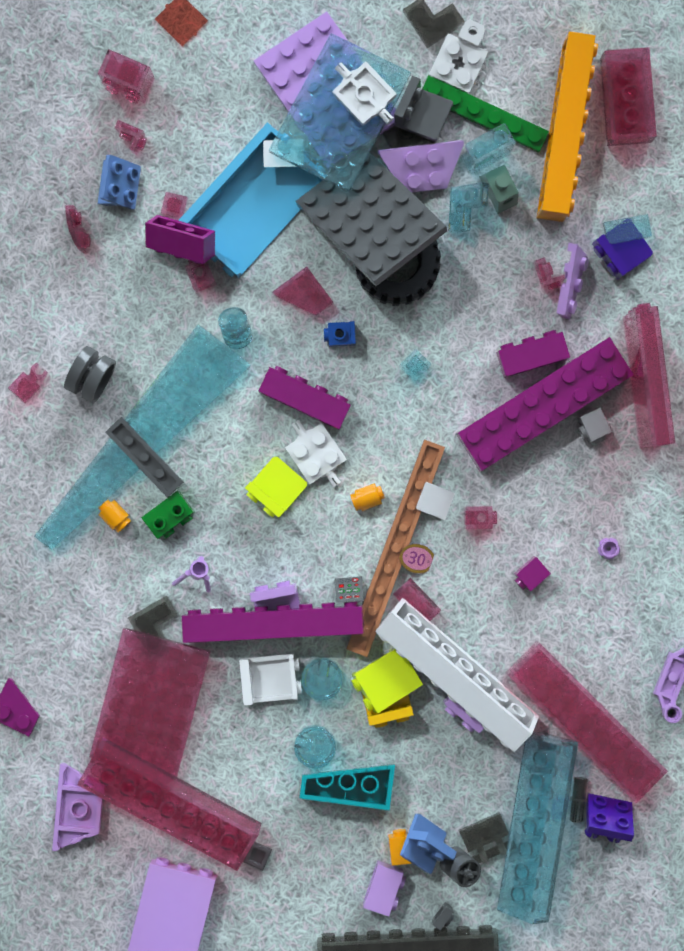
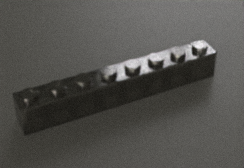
(417, 940)

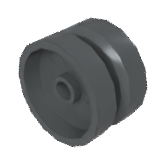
(89, 374)

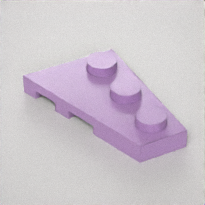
(573, 274)

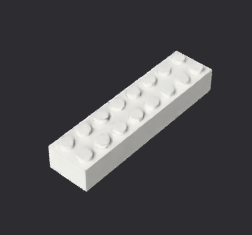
(458, 675)

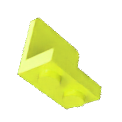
(276, 487)

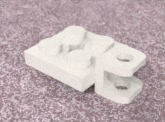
(464, 47)

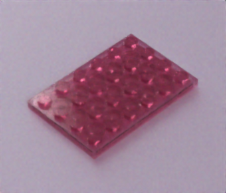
(152, 698)

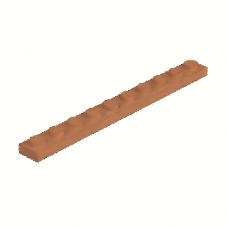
(398, 538)

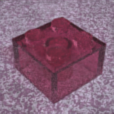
(126, 76)

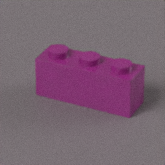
(180, 239)
(532, 353)

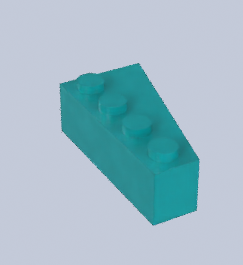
(356, 786)

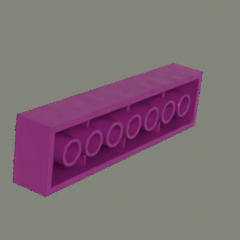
(544, 404)

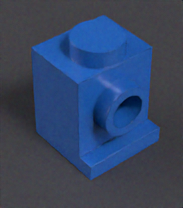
(347, 339)

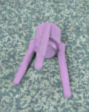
(197, 571)

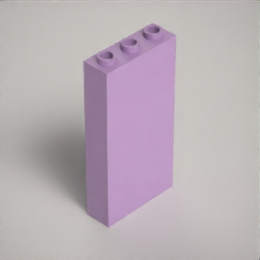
(172, 907)

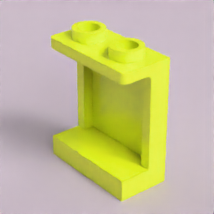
(385, 681)

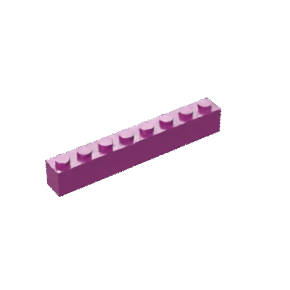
(275, 623)

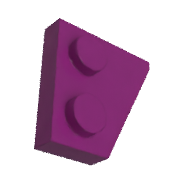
(16, 710)

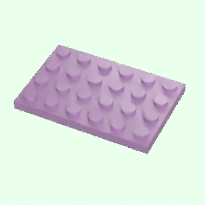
(291, 60)

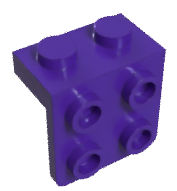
(621, 256)

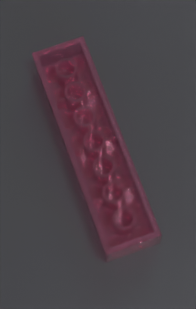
(586, 721)
(170, 804)

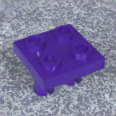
(609, 818)

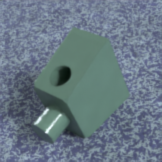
(501, 188)

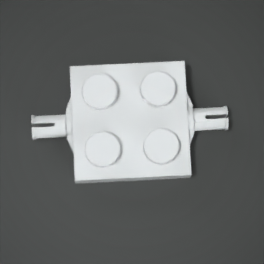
(364, 93)
(316, 453)

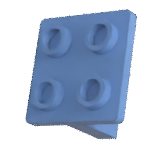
(119, 183)
(425, 844)

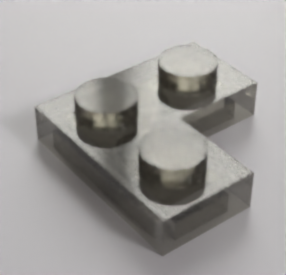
(432, 27)
(152, 616)

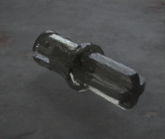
(578, 799)

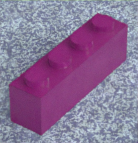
(305, 398)

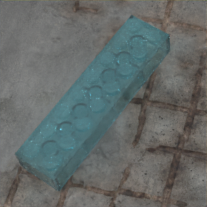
(537, 827)

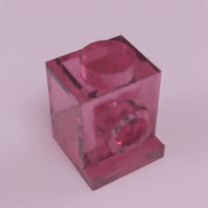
(201, 282)
(472, 522)

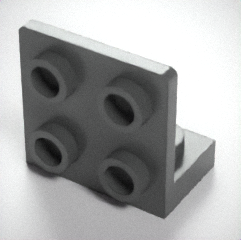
(422, 111)

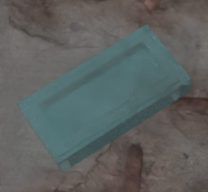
(627, 229)

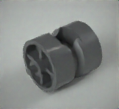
(462, 869)

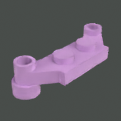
(669, 685)

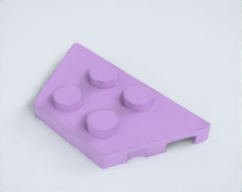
(423, 166)
(77, 810)

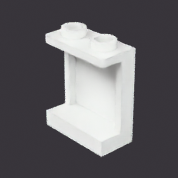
(270, 678)

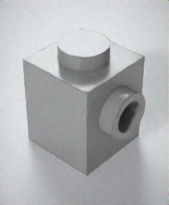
(594, 426)

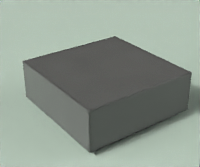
(258, 856)

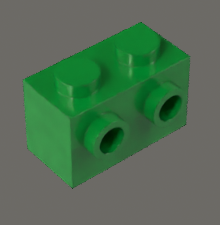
(168, 515)

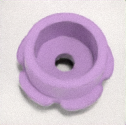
(614, 551)

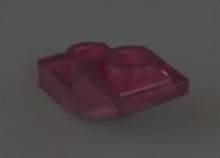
(79, 235)

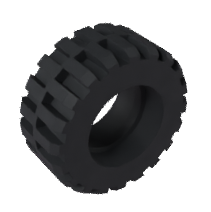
(411, 289)

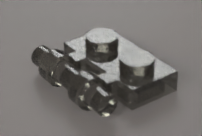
(483, 833)

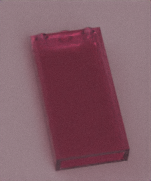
(650, 378)

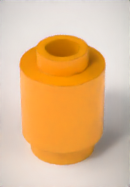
(367, 497)
(114, 515)

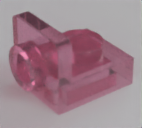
(130, 132)
(544, 272)

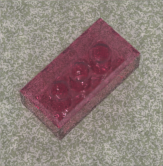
(628, 96)

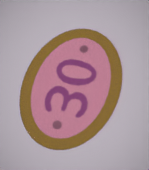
(416, 558)

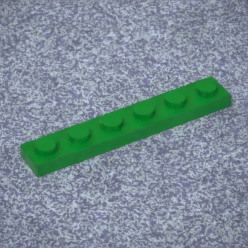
(488, 114)

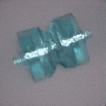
(235, 328)

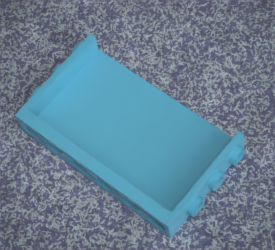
(249, 204)

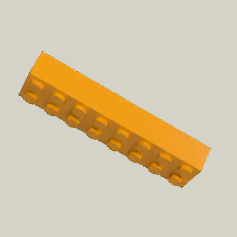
(566, 127)

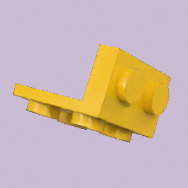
(398, 711)

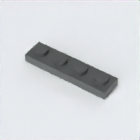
(144, 457)

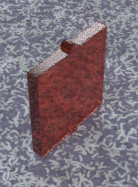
(181, 20)

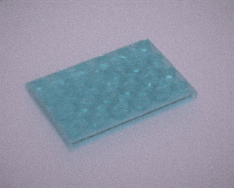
(320, 131)

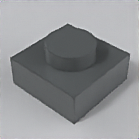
(443, 916)

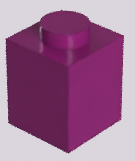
(531, 574)

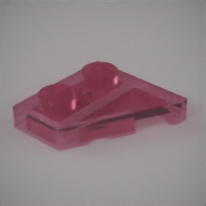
(304, 292)

